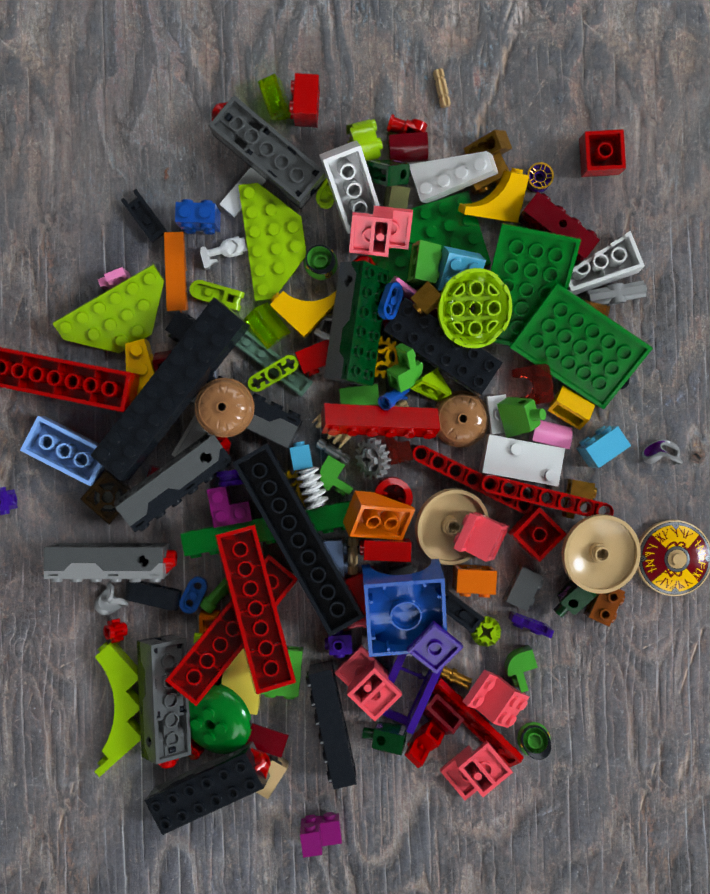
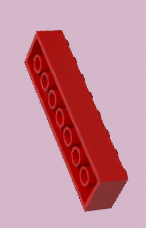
(67, 380)
(255, 609)
(221, 642)

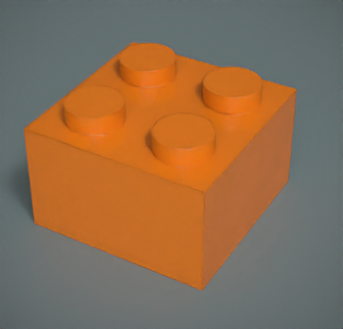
(474, 580)

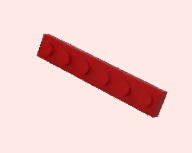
(478, 724)

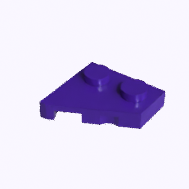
(534, 625)

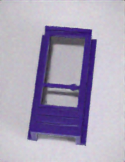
(421, 700)

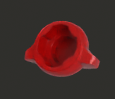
(196, 751)

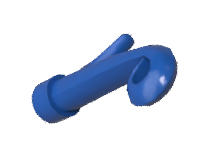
(390, 398)

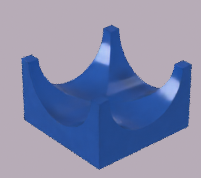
(402, 607)

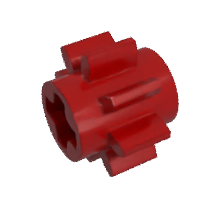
(115, 630)

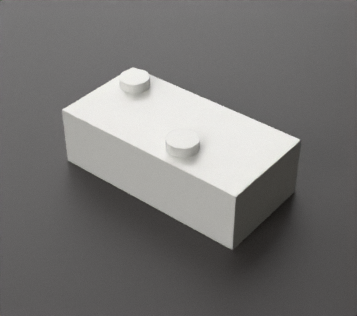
(349, 181)
(522, 460)

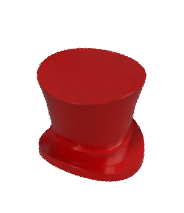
(395, 489)

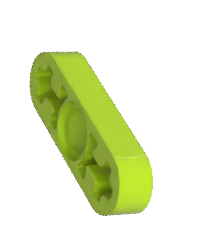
(272, 381)

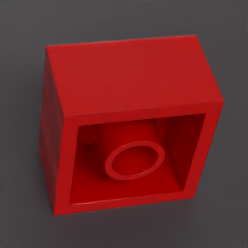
(305, 100)
(602, 153)
(537, 533)

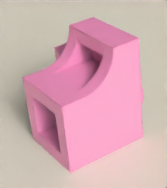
(113, 278)

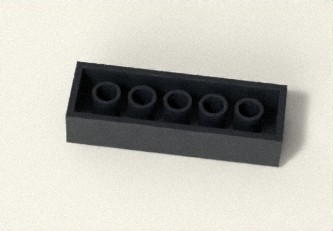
(332, 724)

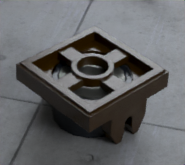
(105, 496)

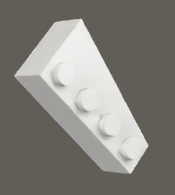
(448, 175)
(607, 265)

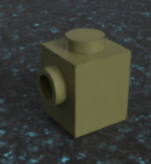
(396, 197)

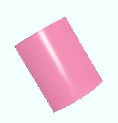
(552, 435)

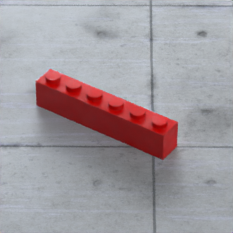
(375, 421)

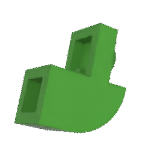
(407, 371)
(329, 476)
(517, 662)

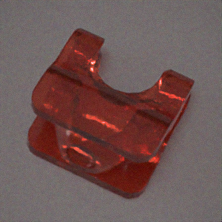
(541, 382)

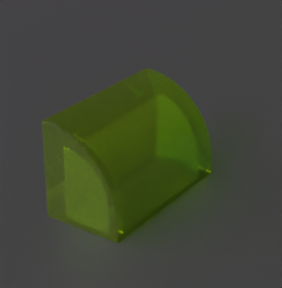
(275, 97)
(267, 325)

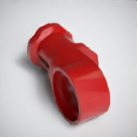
(401, 126)

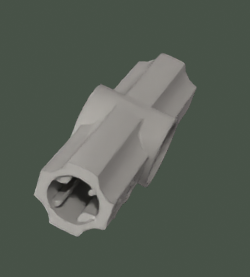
(617, 293)

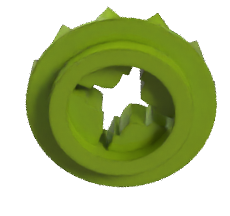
(495, 632)

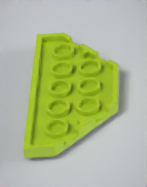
(272, 239)
(117, 315)

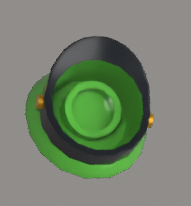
(320, 262)
(534, 740)

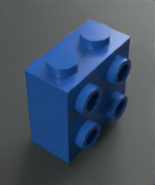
(197, 216)

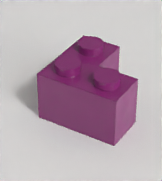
(226, 512)
(319, 832)

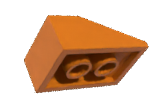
(377, 516)

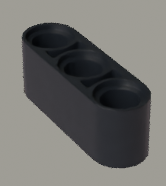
(153, 595)

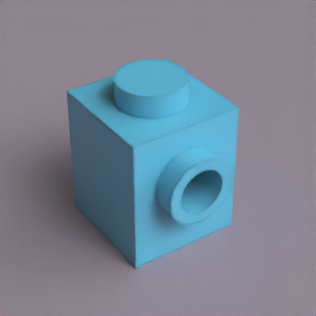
(301, 456)

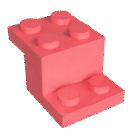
(380, 231)
(481, 536)
(368, 683)
(496, 699)
(476, 770)

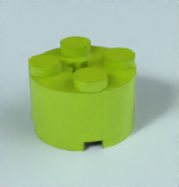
(366, 136)

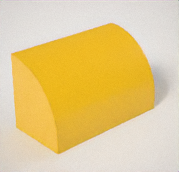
(571, 407)

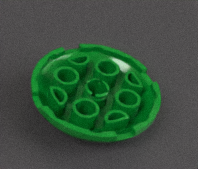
(220, 721)

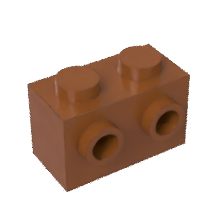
(604, 607)

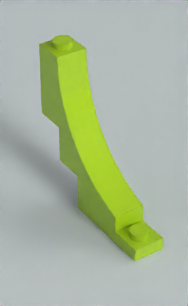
(125, 729)

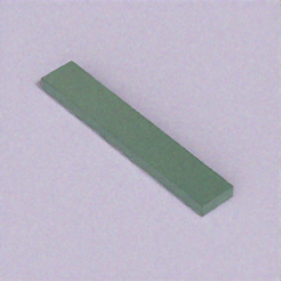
(257, 351)

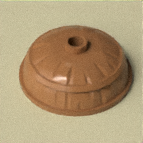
(238, 409)
(460, 433)

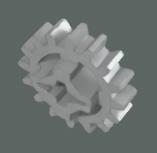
(372, 458)

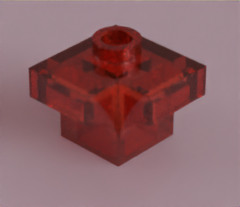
(399, 451)

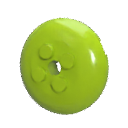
(491, 310)

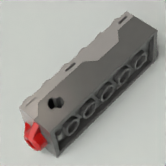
(108, 561)

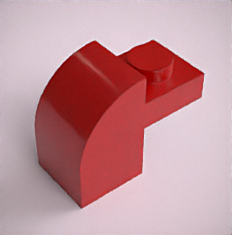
(423, 741)

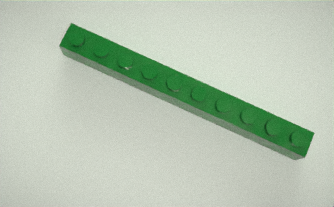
(203, 540)

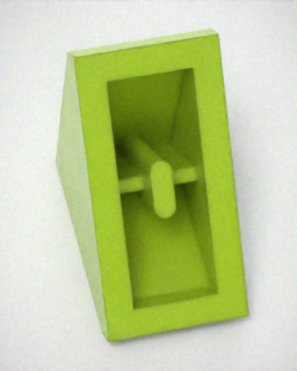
(432, 386)

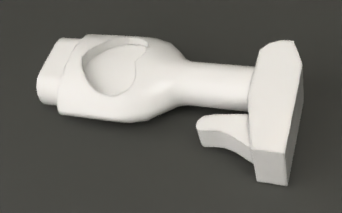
(229, 248)

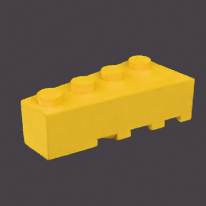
(139, 360)

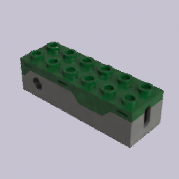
(356, 322)

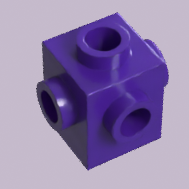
(8, 500)
(341, 649)

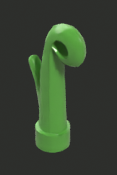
(210, 603)

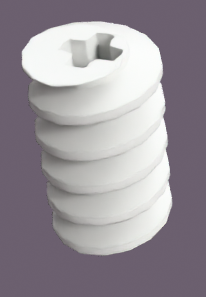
(312, 487)

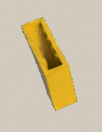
(504, 201)
(302, 314)

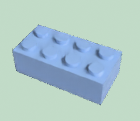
(63, 450)

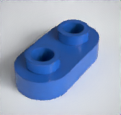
(390, 301)
(193, 594)

